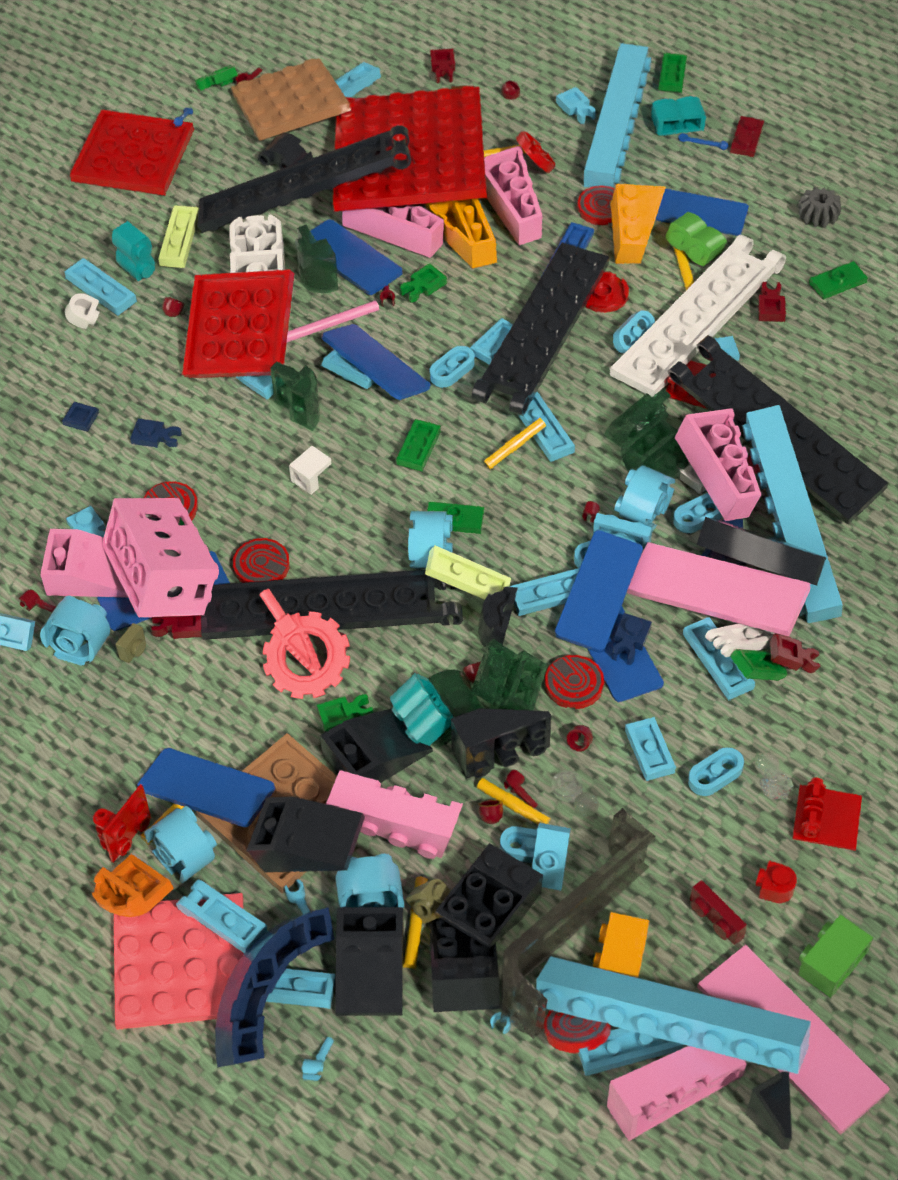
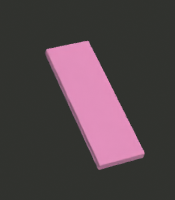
(719, 589)
(831, 1073)

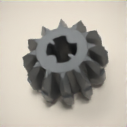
(819, 207)

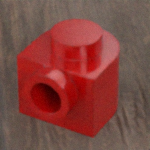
(776, 882)

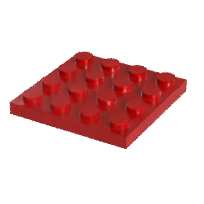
(132, 152)
(238, 323)

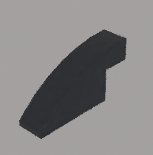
(761, 550)

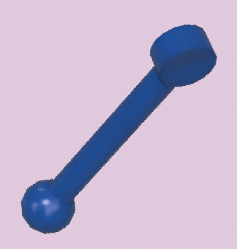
(178, 121)
(723, 145)

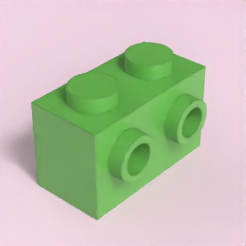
(834, 955)

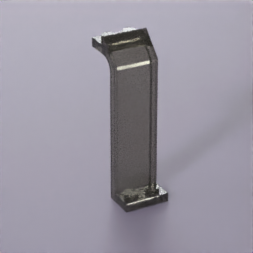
(519, 997)

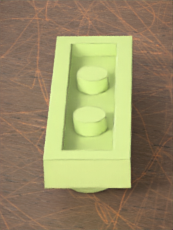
(179, 236)
(464, 573)

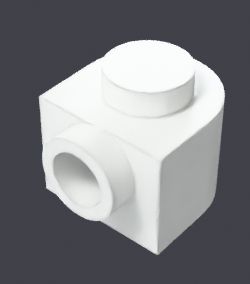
(82, 310)

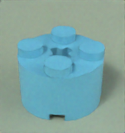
(645, 496)
(428, 530)
(71, 625)
(181, 843)
(370, 883)

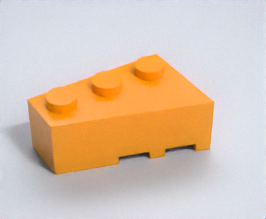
(633, 218)
(467, 230)

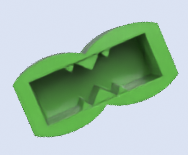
(694, 237)

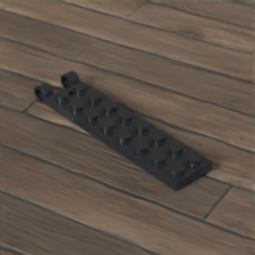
(304, 179)
(542, 327)
(826, 466)
(347, 599)

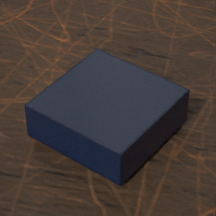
(80, 416)

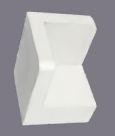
(307, 467)

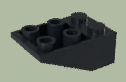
(485, 730)
(372, 746)
(304, 836)
(491, 896)
(369, 961)
(462, 971)

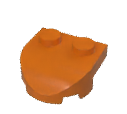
(130, 888)

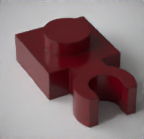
(443, 63)
(771, 305)
(179, 626)
(789, 653)

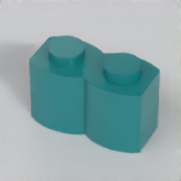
(678, 115)
(133, 251)
(421, 710)

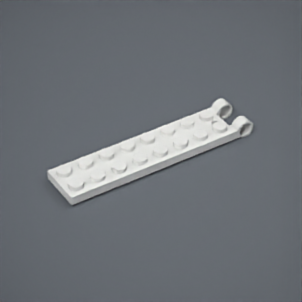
(695, 314)

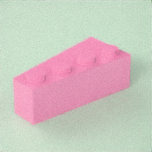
(512, 194)
(399, 225)
(720, 461)
(396, 814)
(668, 1087)

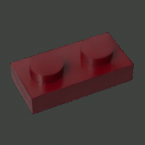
(747, 136)
(724, 919)

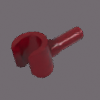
(247, 77)
(387, 294)
(591, 508)
(32, 599)
(515, 780)

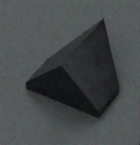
(771, 1109)

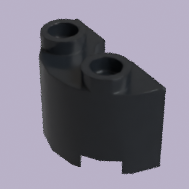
(284, 152)
(496, 615)

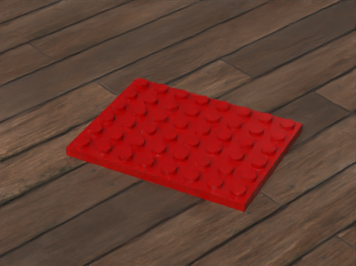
(443, 148)

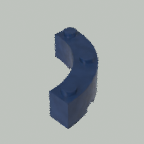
(255, 977)

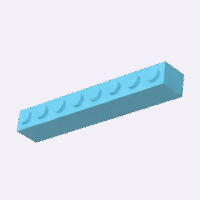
(616, 116)
(790, 503)
(675, 1014)

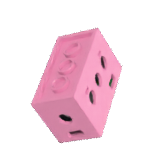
(159, 557)

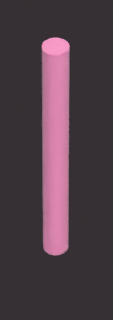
(332, 320)

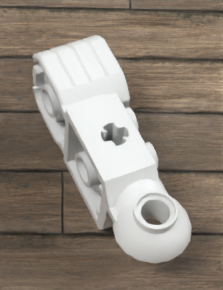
(256, 244)

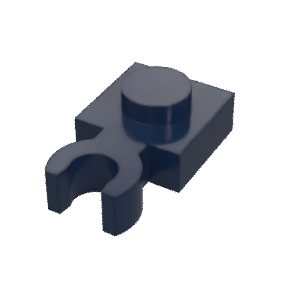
(152, 432)
(630, 636)

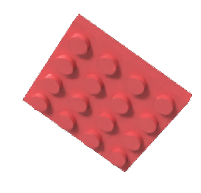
(169, 967)

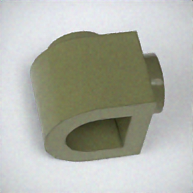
(427, 898)

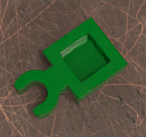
(221, 76)
(425, 281)
(339, 710)

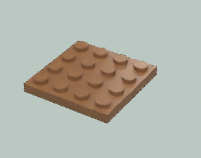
(290, 98)
(293, 774)

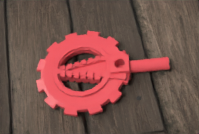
(292, 634)

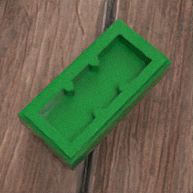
(672, 72)
(838, 280)
(418, 445)
(465, 517)
(758, 665)

